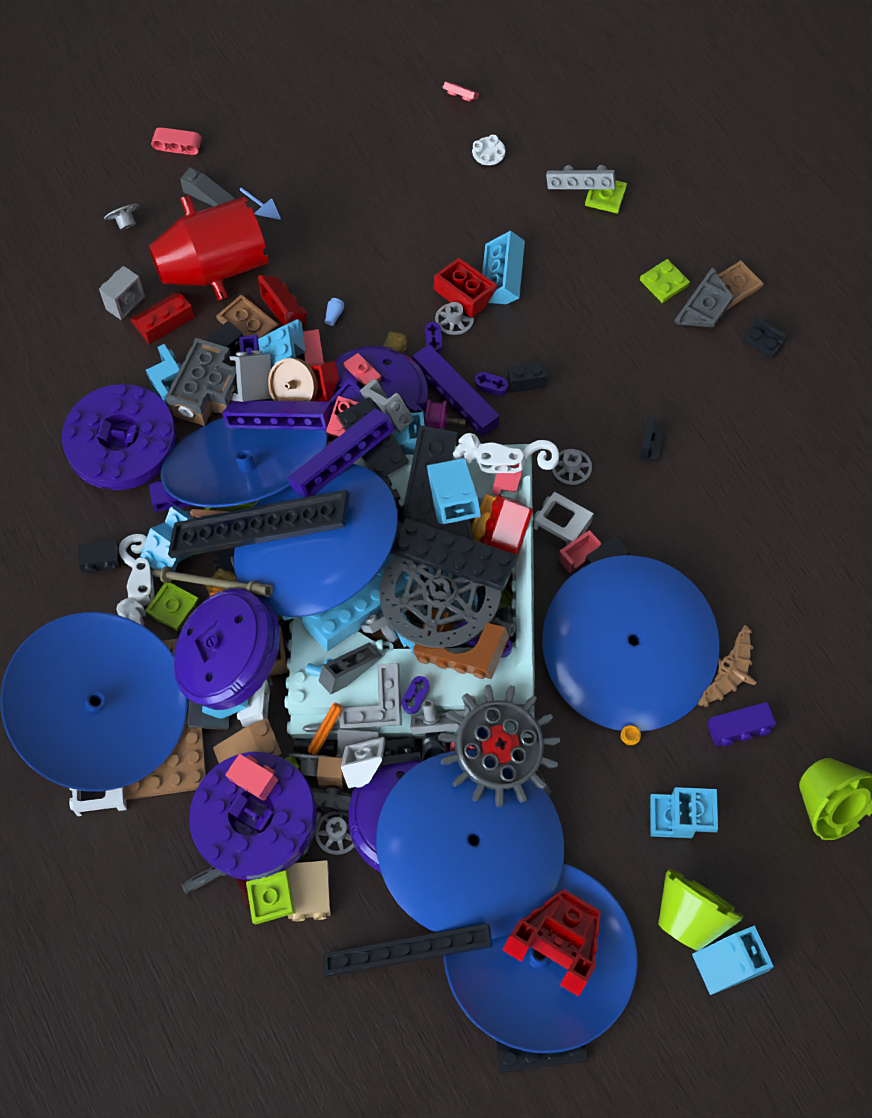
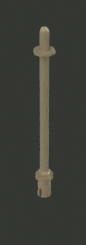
(254, 587)

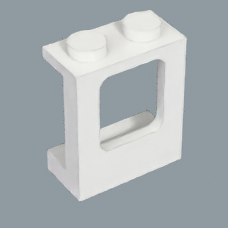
(576, 526)
(113, 799)

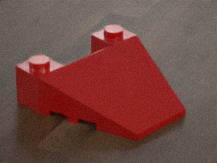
(565, 933)

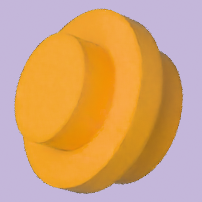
(630, 735)

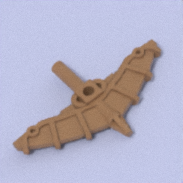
(731, 670)

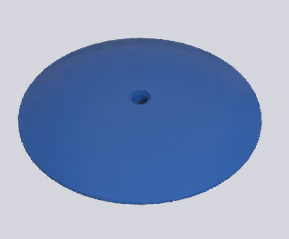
(236, 464)
(328, 566)
(82, 660)
(608, 676)
(460, 885)
(524, 999)

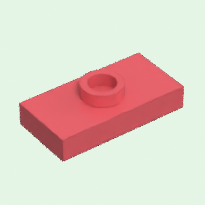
(361, 369)

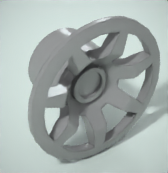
(124, 218)
(453, 315)
(572, 463)
(309, 763)
(336, 831)

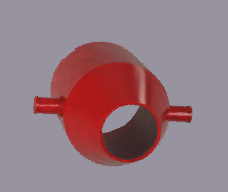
(209, 245)

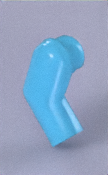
(314, 669)

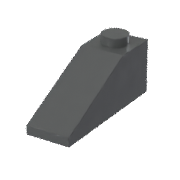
(203, 188)
(348, 667)

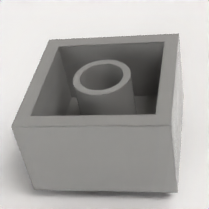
(122, 292)

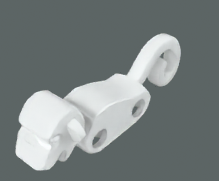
(501, 456)
(140, 582)

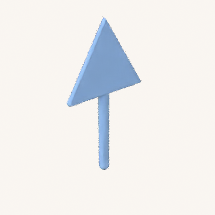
(267, 210)

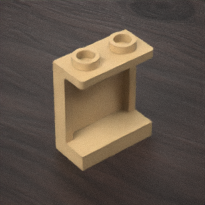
(310, 890)

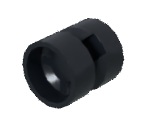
(432, 746)

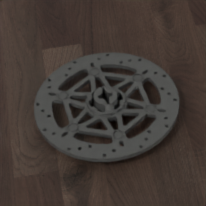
(440, 598)

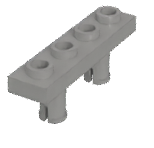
(581, 179)
(378, 621)
(437, 722)

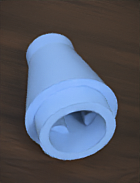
(334, 310)

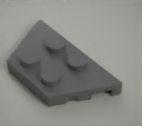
(706, 303)

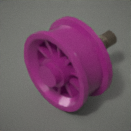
(437, 416)

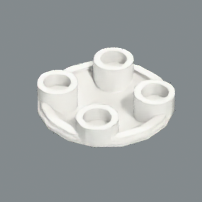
(488, 150)

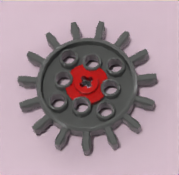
(503, 757)

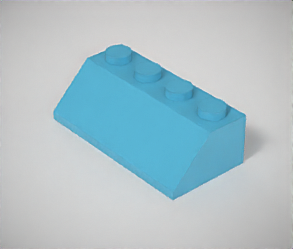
(504, 266)

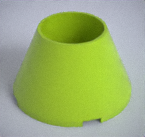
(836, 797)
(694, 912)

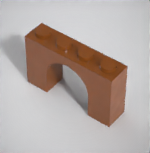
(479, 661)

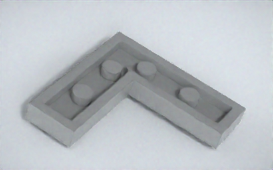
(389, 708)

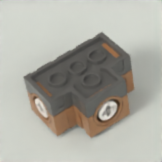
(203, 383)

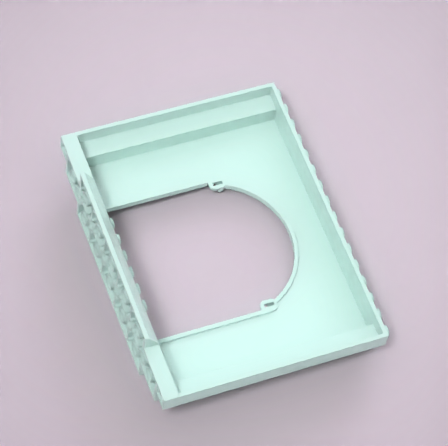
(310, 701)

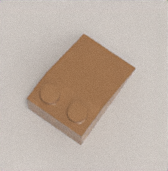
(253, 738)

